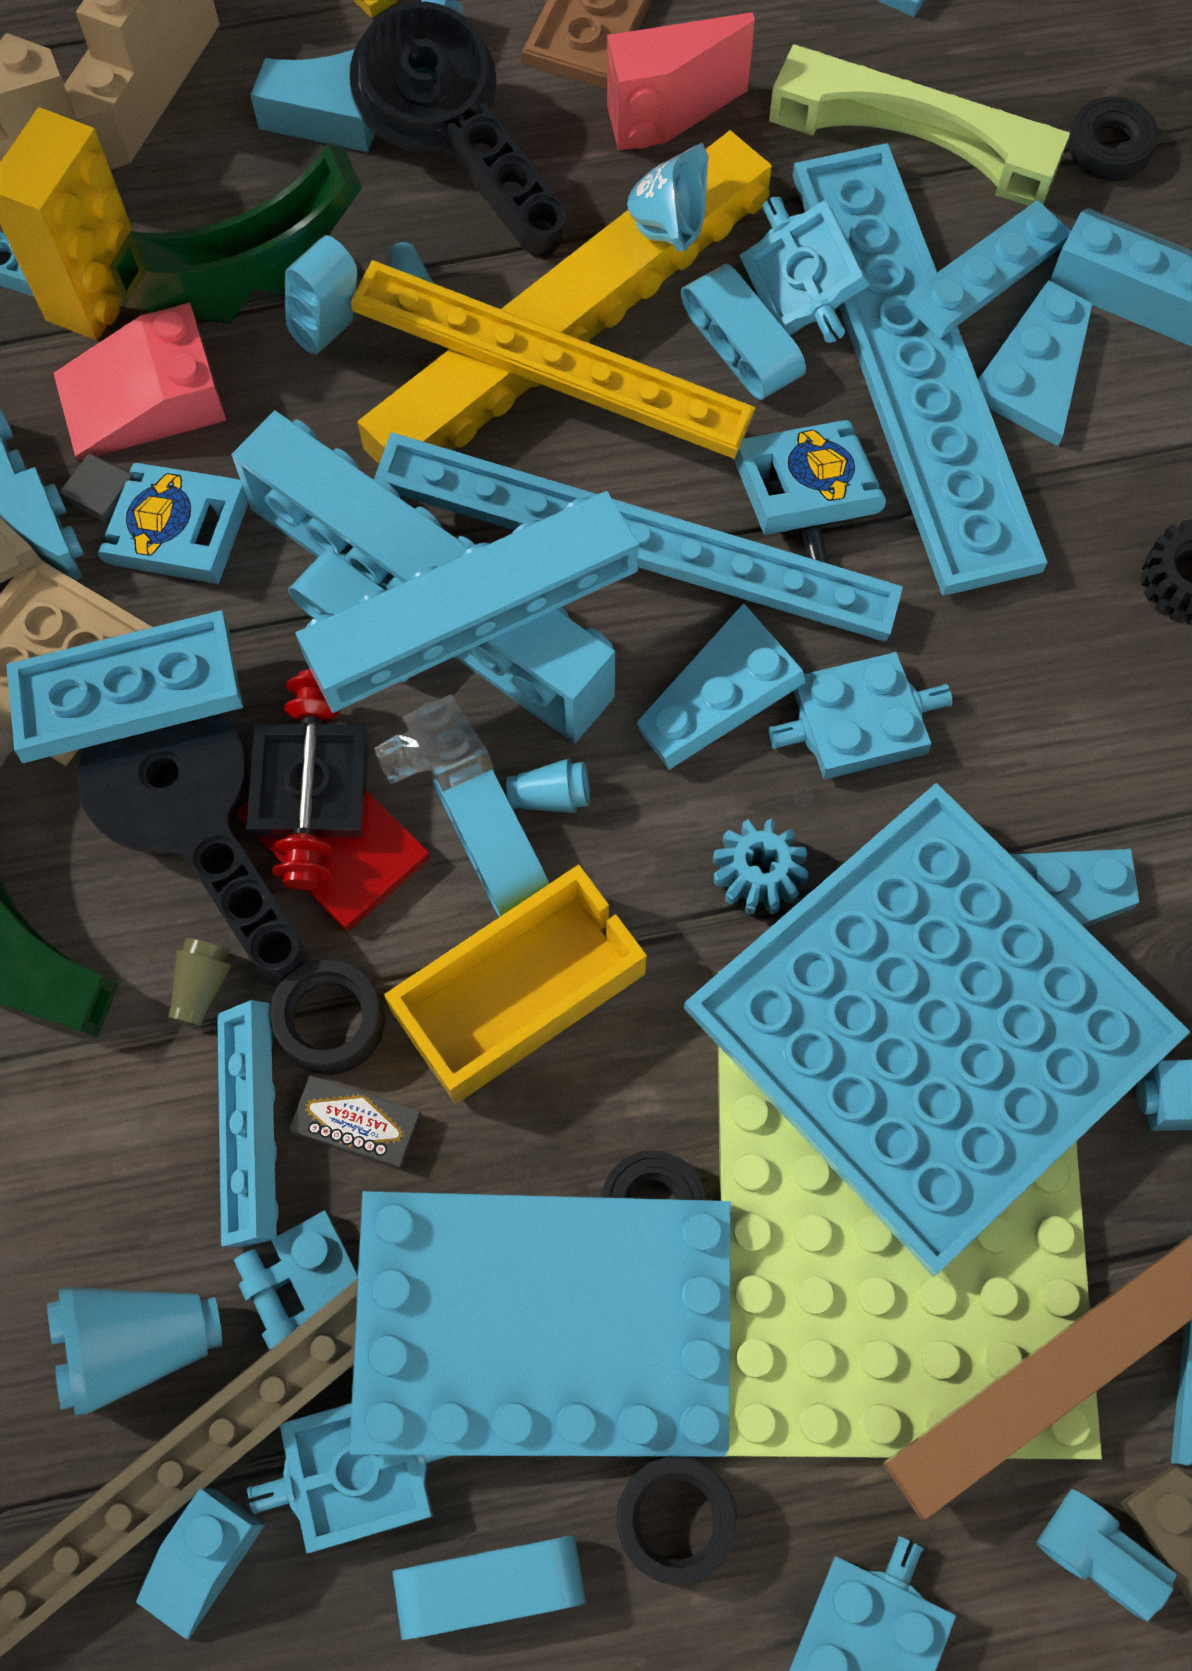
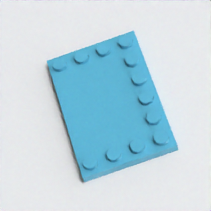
(541, 1326)

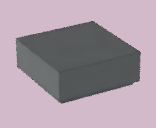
(95, 488)

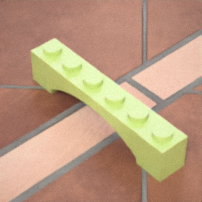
(831, 92)

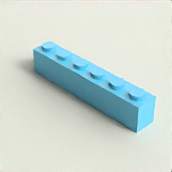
(468, 600)

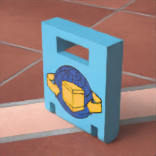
(820, 472)
(161, 520)

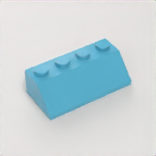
(1129, 274)

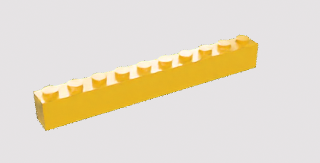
(576, 298)

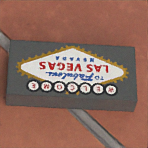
(355, 1122)

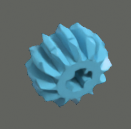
(749, 881)

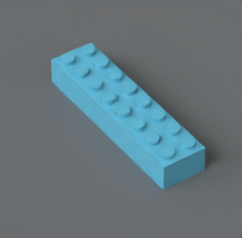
(333, 506)

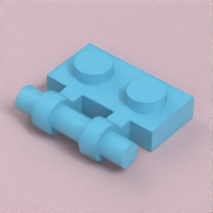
(311, 1260)

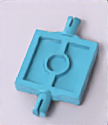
(804, 268)
(861, 716)
(342, 1493)
(873, 1620)

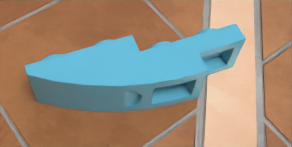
(34, 509)

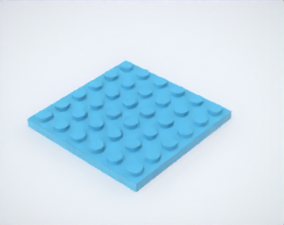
(935, 1026)

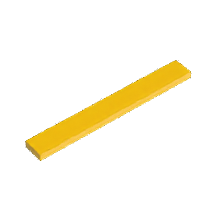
(553, 359)

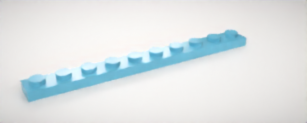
(665, 542)

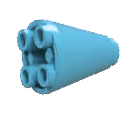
(126, 1340)

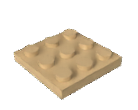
(51, 613)

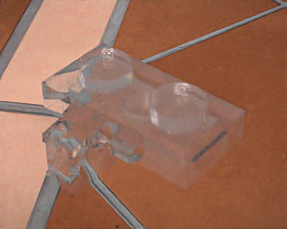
(436, 741)

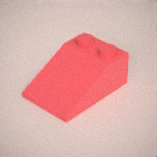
(675, 76)
(140, 385)

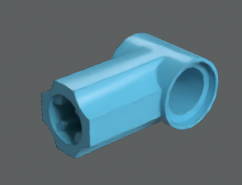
(1091, 1546)

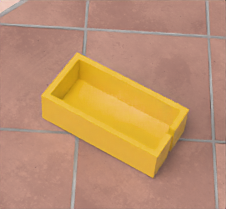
(64, 221)
(516, 983)

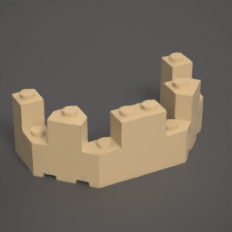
(122, 82)

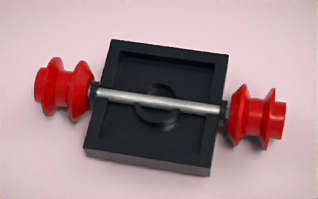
(307, 783)

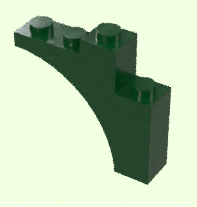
(227, 260)

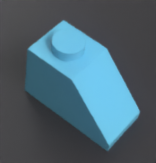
(197, 1560)

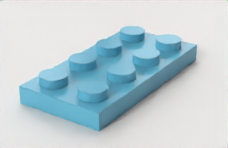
(122, 686)

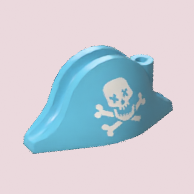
(672, 199)

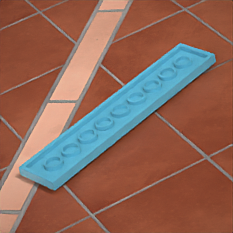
(923, 384)

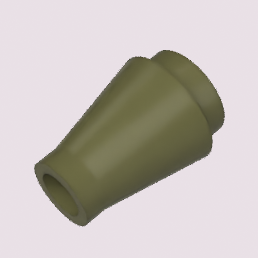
(197, 978)

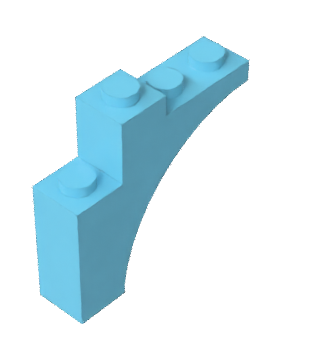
(315, 99)

